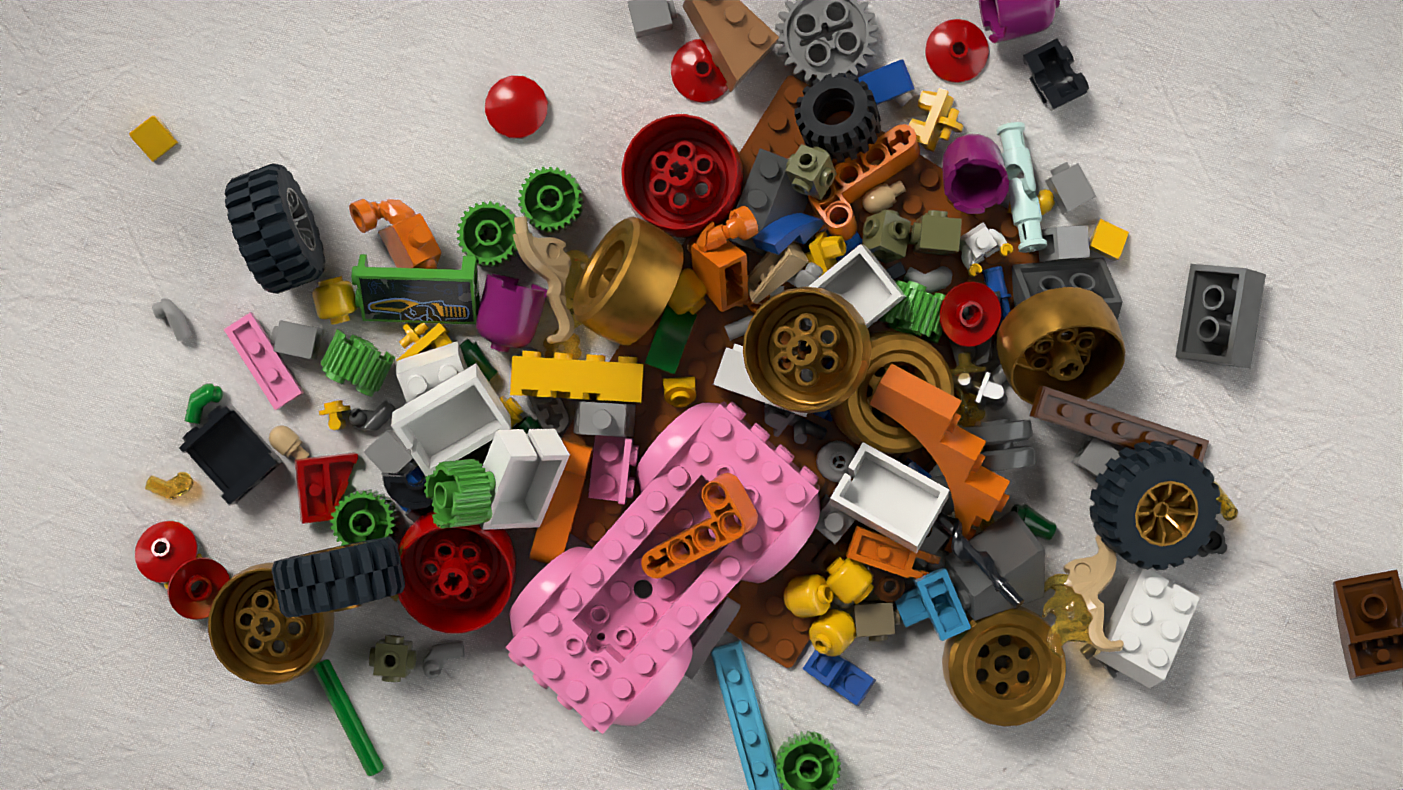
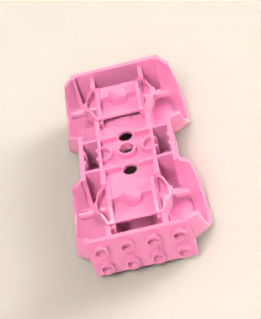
(626, 653)

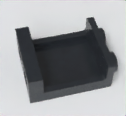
(230, 453)

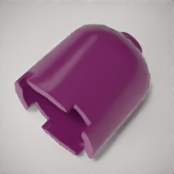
(1016, 17)
(974, 173)
(509, 312)

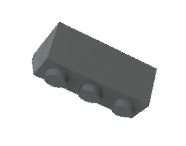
(768, 195)
(1081, 273)
(1220, 315)

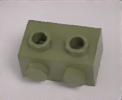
(936, 234)

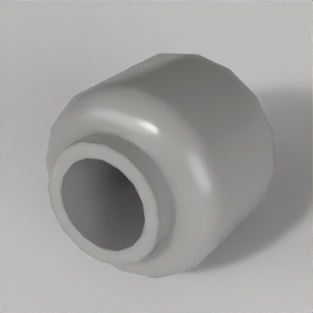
(825, 459)

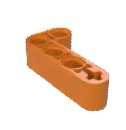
(867, 175)
(557, 523)
(698, 537)

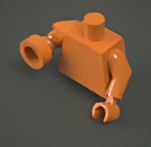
(407, 238)
(724, 265)

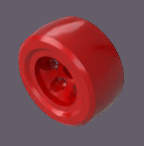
(665, 139)
(459, 602)

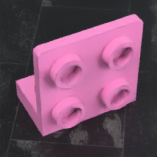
(612, 467)

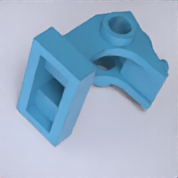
(934, 598)

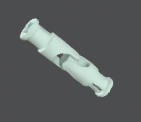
(1022, 192)

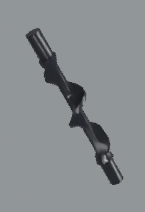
(966, 552)

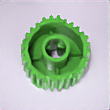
(555, 182)
(472, 233)
(917, 312)
(357, 362)
(460, 493)
(355, 506)
(807, 747)

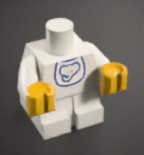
(981, 242)

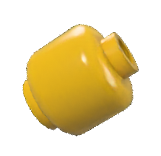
(688, 293)
(334, 300)
(849, 580)
(808, 596)
(832, 632)

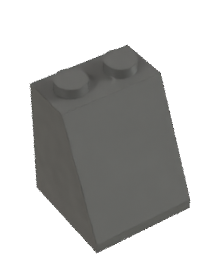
(1016, 557)

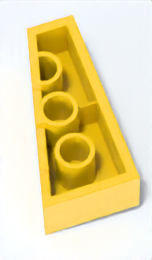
(576, 378)

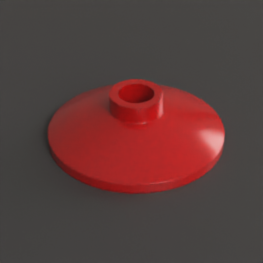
(954, 66)
(686, 78)
(982, 318)
(180, 548)
(196, 603)

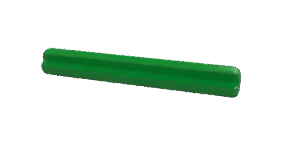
(348, 717)

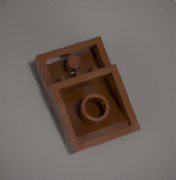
(1370, 623)

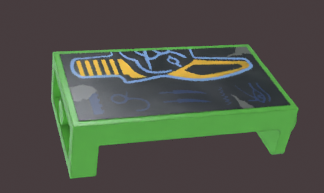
(417, 293)

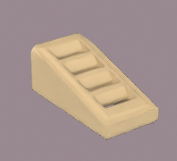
(774, 271)

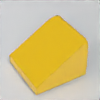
(153, 138)
(1108, 240)

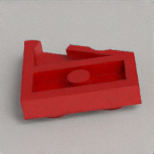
(322, 484)

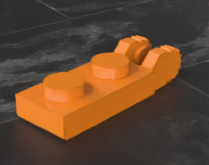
(887, 554)

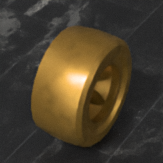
(628, 281)
(849, 349)
(1070, 363)
(855, 414)
(232, 637)
(1022, 700)

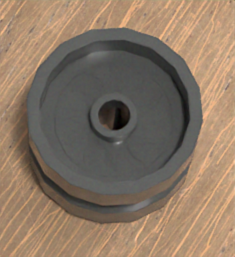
(999, 443)

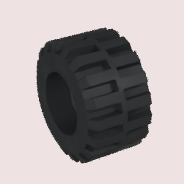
(834, 96)

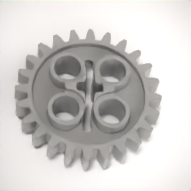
(836, 59)

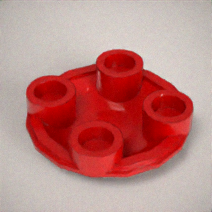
(516, 106)

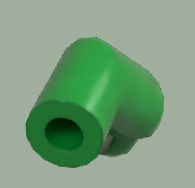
(199, 399)

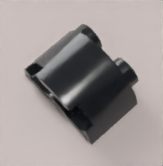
(1053, 75)
(406, 493)

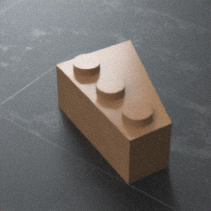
(732, 35)

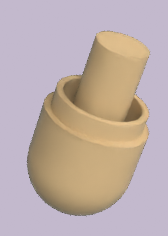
(882, 197)
(287, 442)

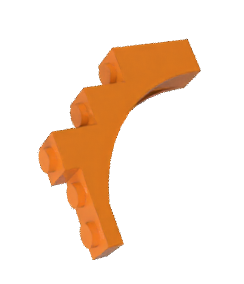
(933, 420)

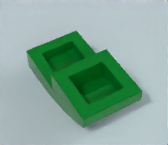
(670, 340)

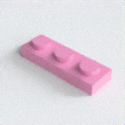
(263, 362)

